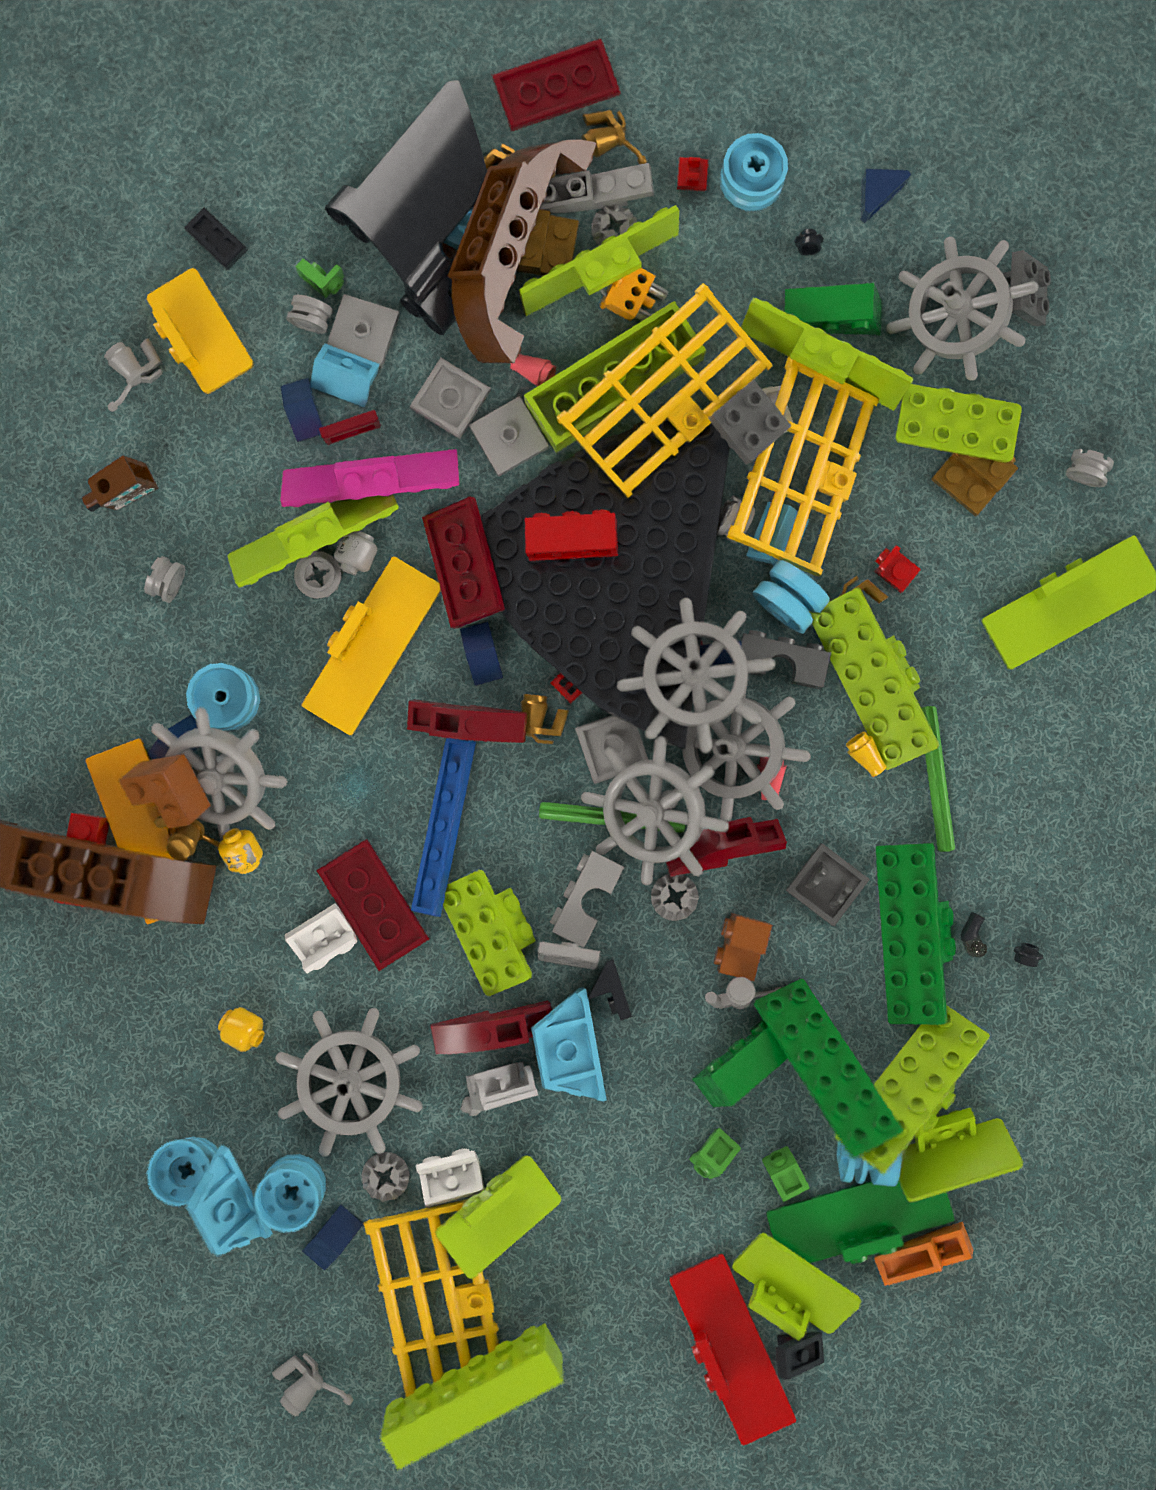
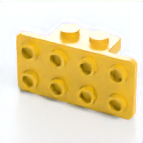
(198, 331)

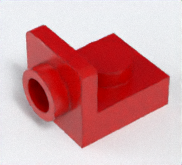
(896, 568)

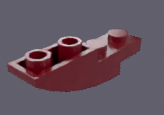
(466, 722)
(740, 840)
(486, 1030)

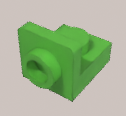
(319, 279)
(715, 1154)
(785, 1173)

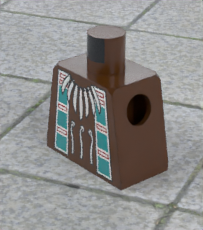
(119, 484)

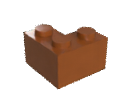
(170, 786)
(743, 946)

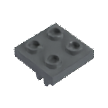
(1034, 306)
(749, 422)
(827, 884)

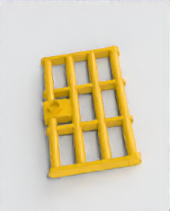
(681, 408)
(825, 475)
(462, 1301)

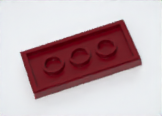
(556, 85)
(463, 563)
(373, 904)

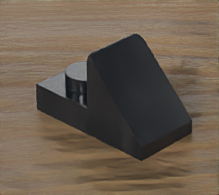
(609, 981)
(799, 1356)

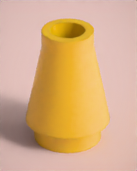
(865, 752)

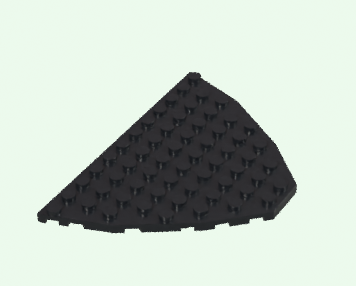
(585, 608)

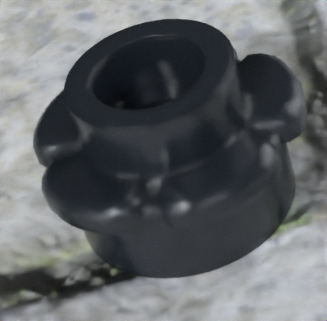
(809, 242)
(1027, 954)

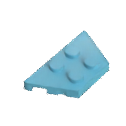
(569, 1050)
(225, 1206)

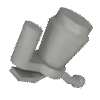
(125, 363)
(739, 994)
(300, 1393)

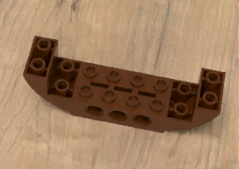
(497, 242)
(103, 876)

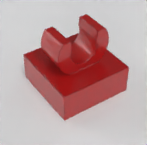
(692, 174)

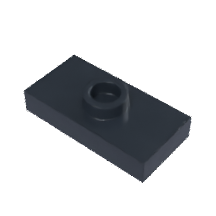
(215, 239)

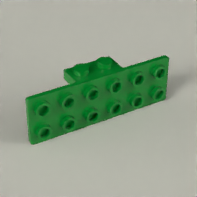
(913, 934)
(828, 1068)
(855, 1222)

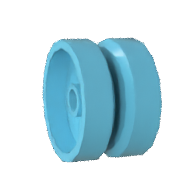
(753, 172)
(791, 596)
(241, 696)

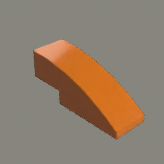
(925, 1254)

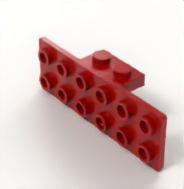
(731, 1350)

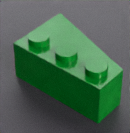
(837, 308)
(741, 1068)

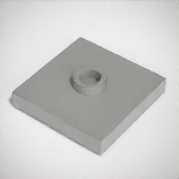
(363, 329)
(450, 398)
(509, 436)
(607, 733)
(568, 954)

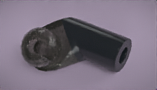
(971, 938)

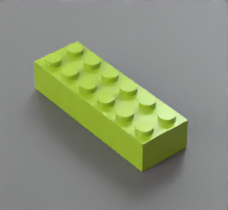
(577, 380)
(471, 1395)

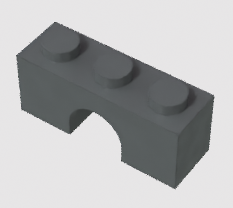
(808, 662)

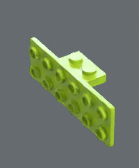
(602, 265)
(825, 353)
(306, 534)
(1071, 602)
(875, 678)
(924, 1080)

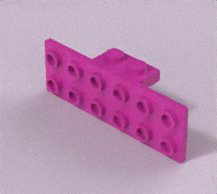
(369, 478)

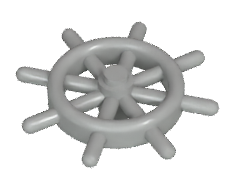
(961, 307)
(696, 674)
(735, 747)
(217, 772)
(654, 811)
(348, 1082)

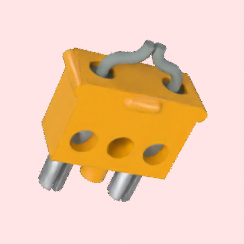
(620, 294)

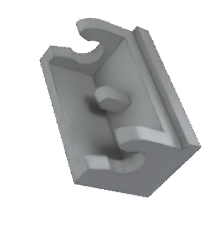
(501, 1086)

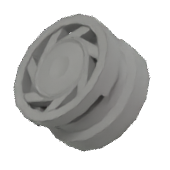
(309, 314)
(1089, 468)
(728, 516)
(165, 579)

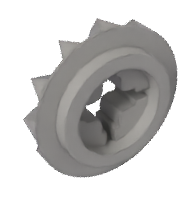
(602, 222)
(304, 572)
(670, 910)
(399, 1175)

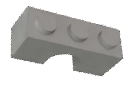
(572, 920)

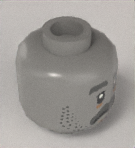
(355, 552)

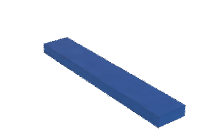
(443, 826)

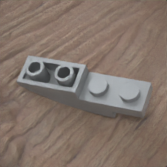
(592, 192)

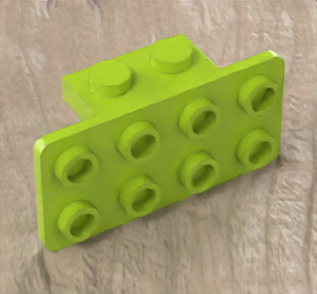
(958, 423)
(490, 931)
(956, 1155)
(498, 1216)
(792, 1290)

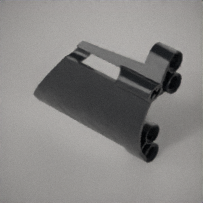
(418, 201)

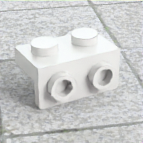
(321, 938)
(450, 1177)

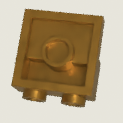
(549, 243)
(973, 479)

